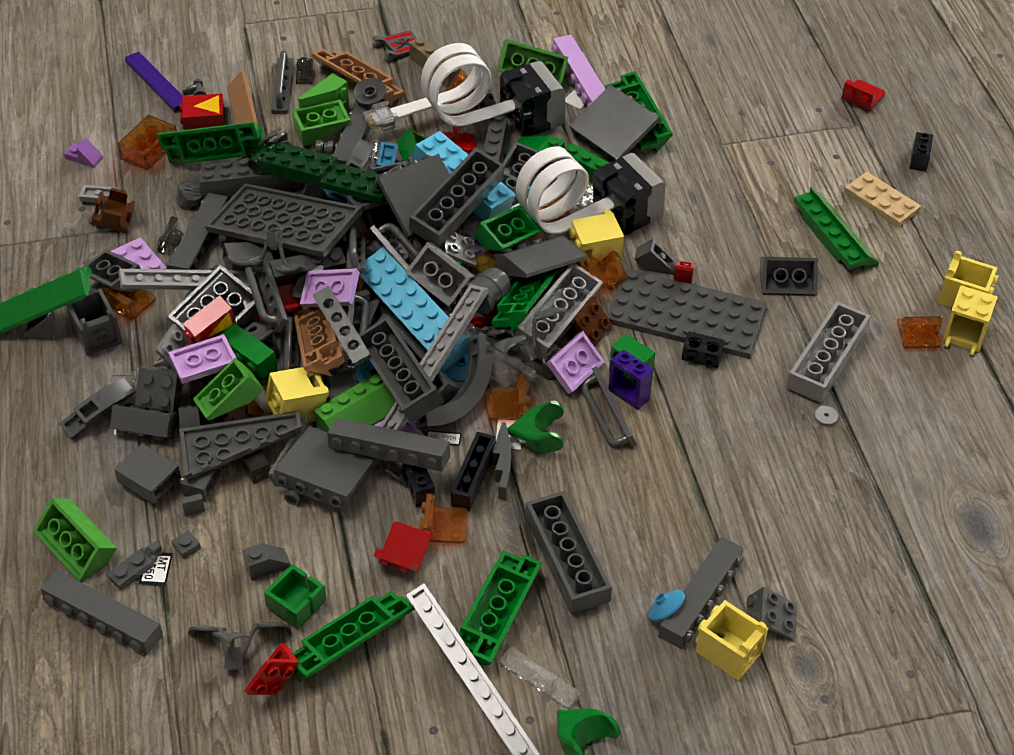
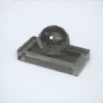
(304, 70)
(170, 235)

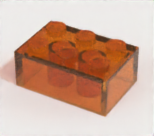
(142, 144)

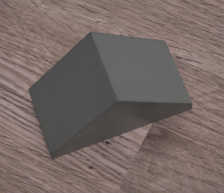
(41, 327)

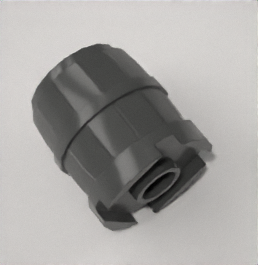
(497, 286)

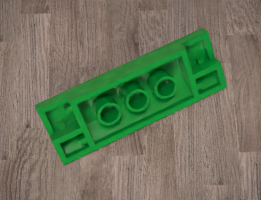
(633, 86)
(211, 142)
(834, 231)
(45, 298)
(521, 299)
(498, 605)
(348, 632)

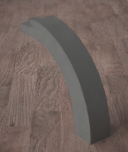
(471, 392)

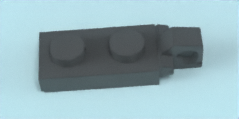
(135, 565)

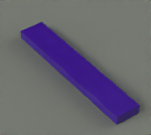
(155, 80)

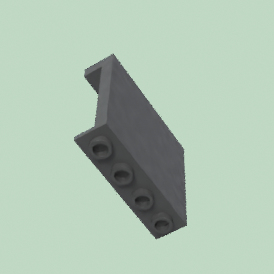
(614, 123)
(411, 186)
(322, 471)

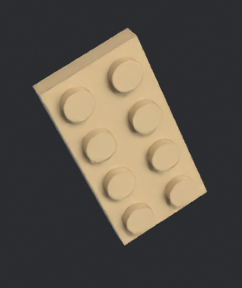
(882, 199)

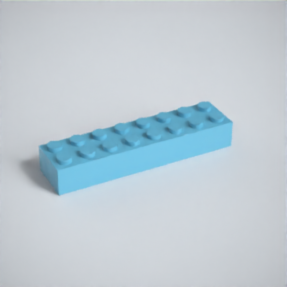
(409, 303)

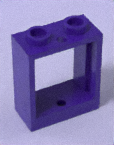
(623, 388)

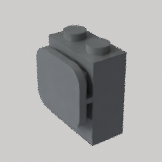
(243, 249)
(147, 474)

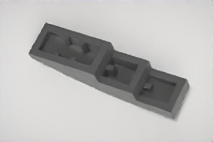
(502, 458)

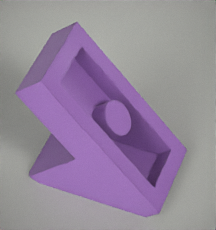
(84, 153)

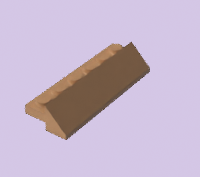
(354, 70)
(241, 100)
(317, 341)

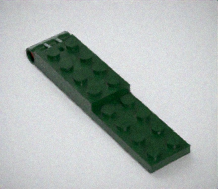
(316, 170)

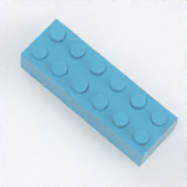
(452, 155)

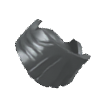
(189, 195)

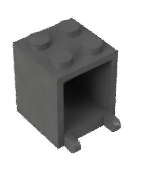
(94, 323)

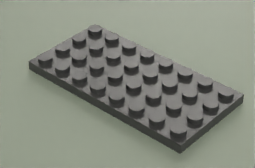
(306, 222)
(675, 307)

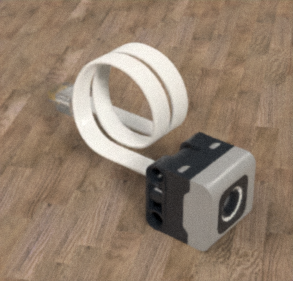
(526, 94)
(621, 186)

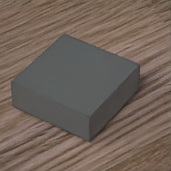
(193, 504)

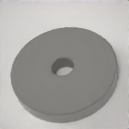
(822, 419)

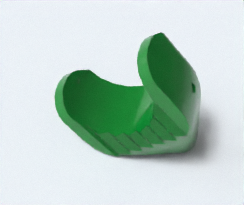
(532, 426)
(581, 726)

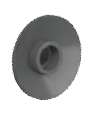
(369, 91)

